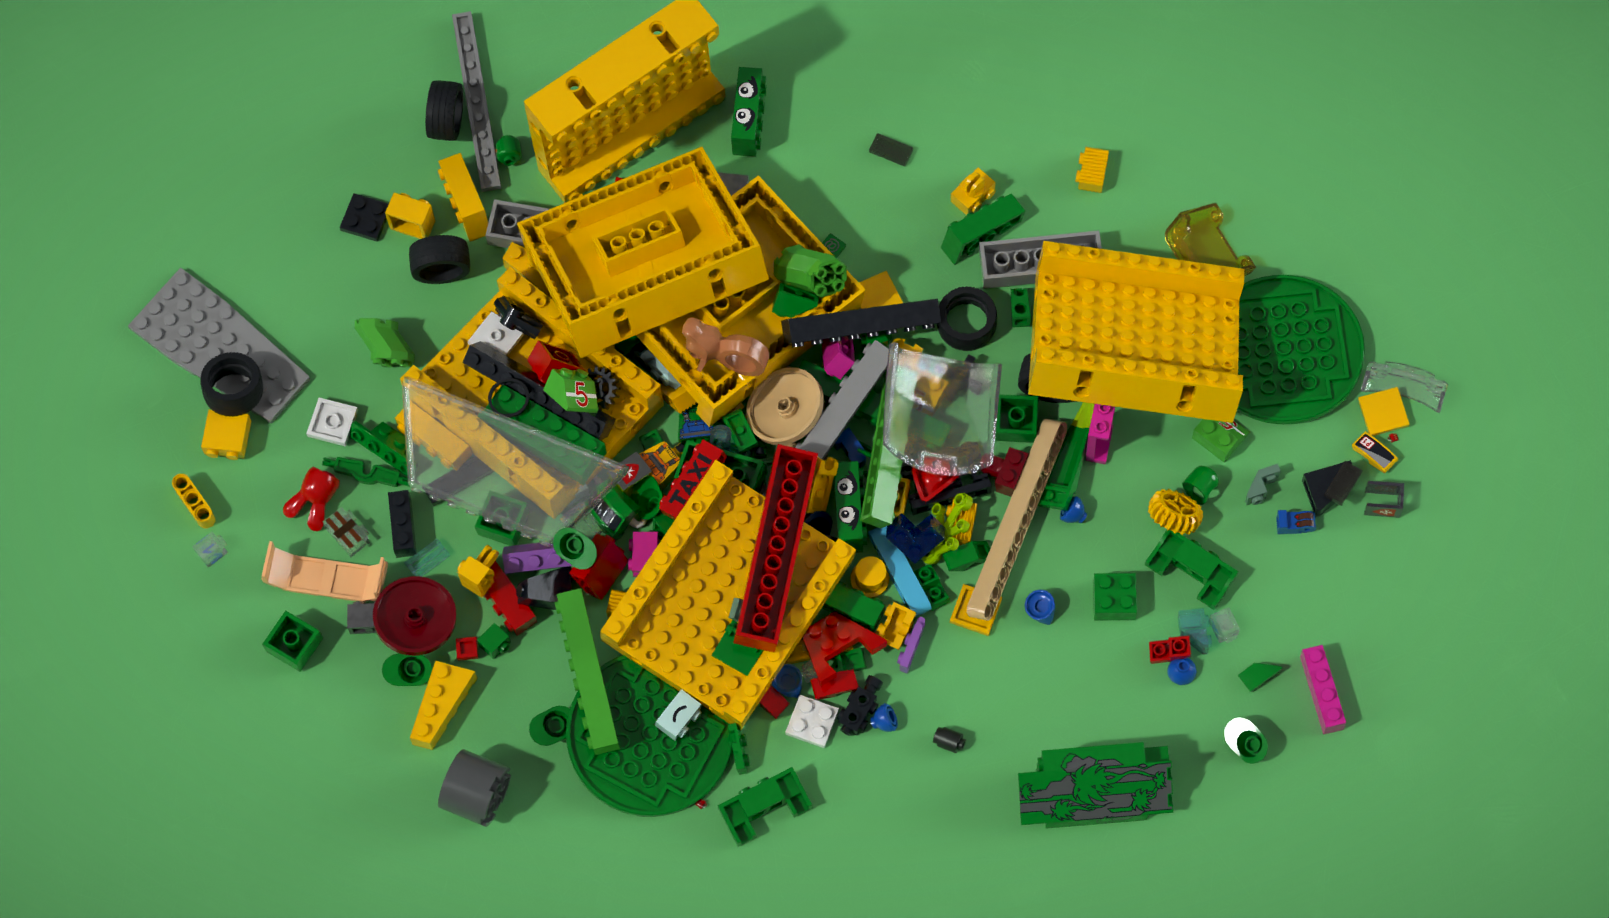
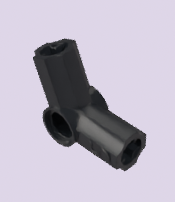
(516, 318)

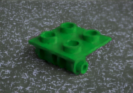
(735, 655)

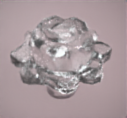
(808, 671)

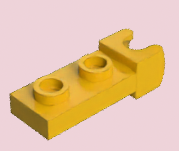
(822, 484)

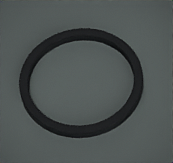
(504, 381)

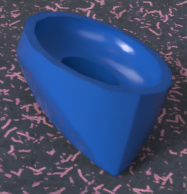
(1040, 606)
(788, 681)

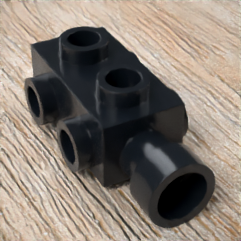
(859, 709)

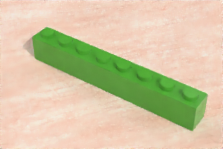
(882, 477)
(588, 672)

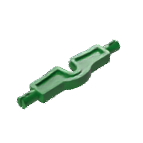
(356, 469)

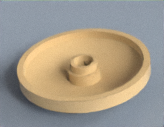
(785, 406)

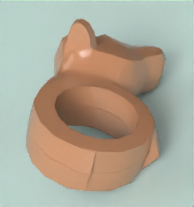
(735, 351)

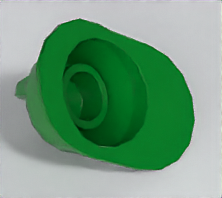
(648, 496)
(575, 548)
(406, 670)
(549, 726)
(1246, 740)

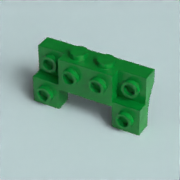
(1196, 562)
(762, 799)

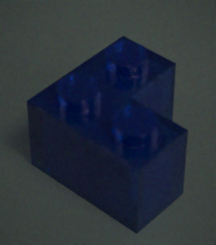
(915, 540)

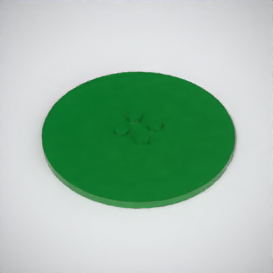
(1296, 349)
(650, 770)

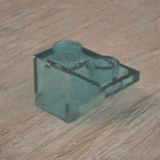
(1194, 624)

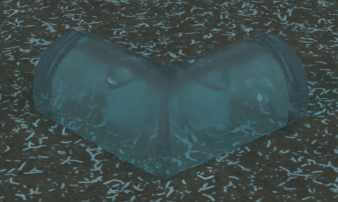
(721, 438)

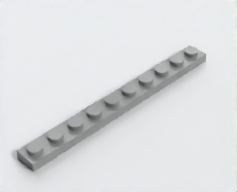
(476, 101)

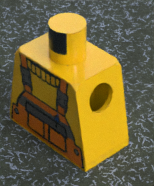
(663, 462)

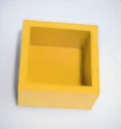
(410, 216)

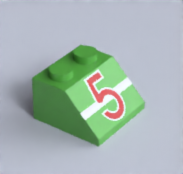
(572, 390)
(1219, 437)

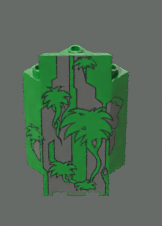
(1096, 785)

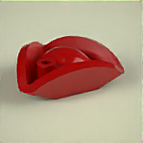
(930, 484)

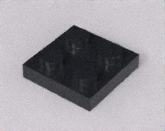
(364, 217)

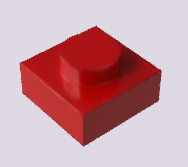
(466, 648)

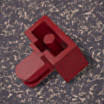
(1007, 470)

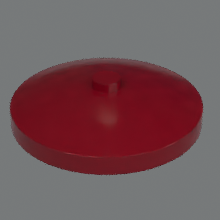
(414, 615)

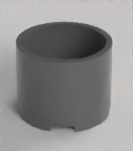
(474, 787)

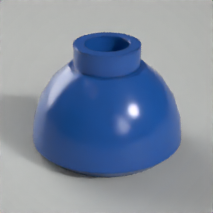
(1075, 513)
(1182, 671)
(884, 718)

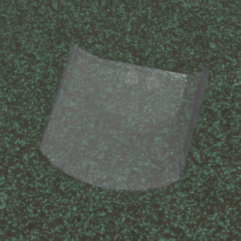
(940, 412)

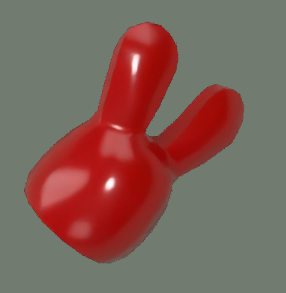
(318, 489)

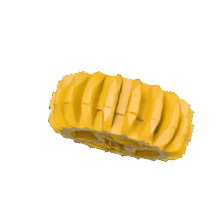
(1175, 511)

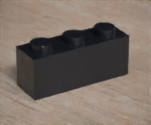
(402, 523)

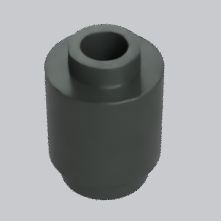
(949, 739)

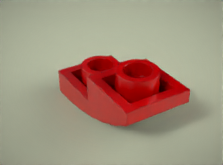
(1170, 649)
(843, 683)

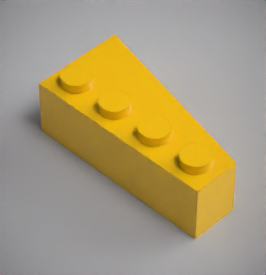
(463, 196)
(518, 259)
(442, 697)

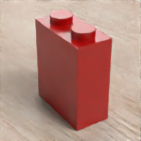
(605, 570)

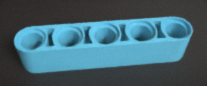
(900, 572)

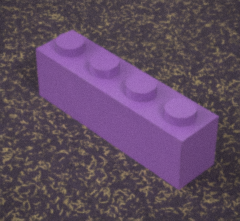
(530, 558)

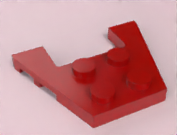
(833, 636)

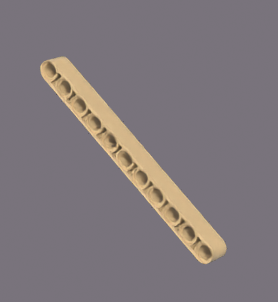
(1017, 519)

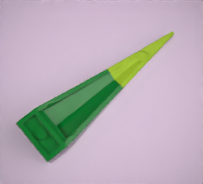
(1068, 465)

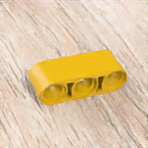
(198, 508)

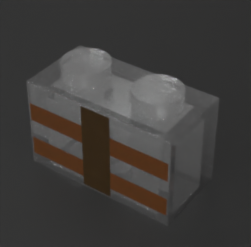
(346, 531)

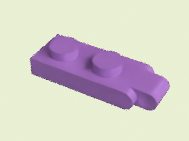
(912, 641)

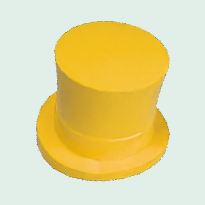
(870, 576)

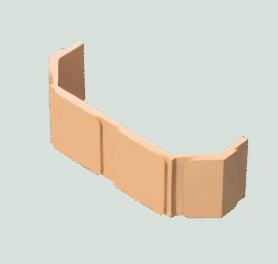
(323, 576)

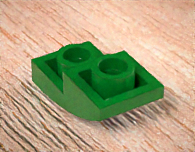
(932, 587)

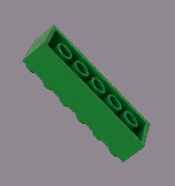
(509, 402)

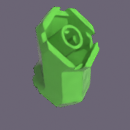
(810, 270)
(385, 342)

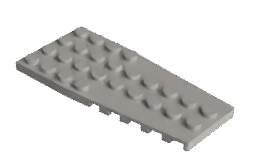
(196, 325)

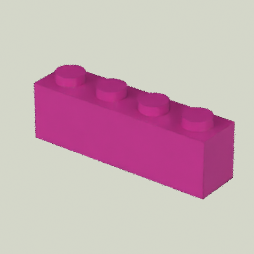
(1322, 689)

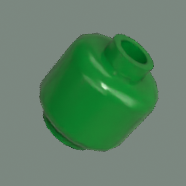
(508, 150)

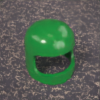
(1204, 480)

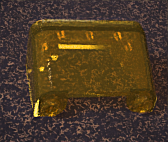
(1197, 238)

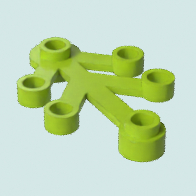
(962, 502)

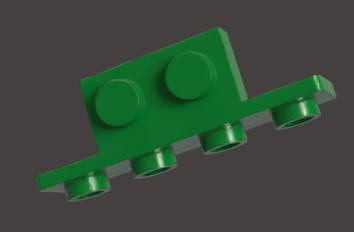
(383, 442)

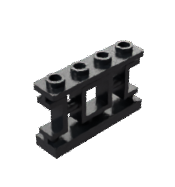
(980, 486)

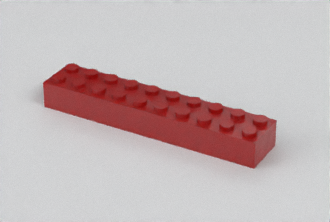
(775, 548)

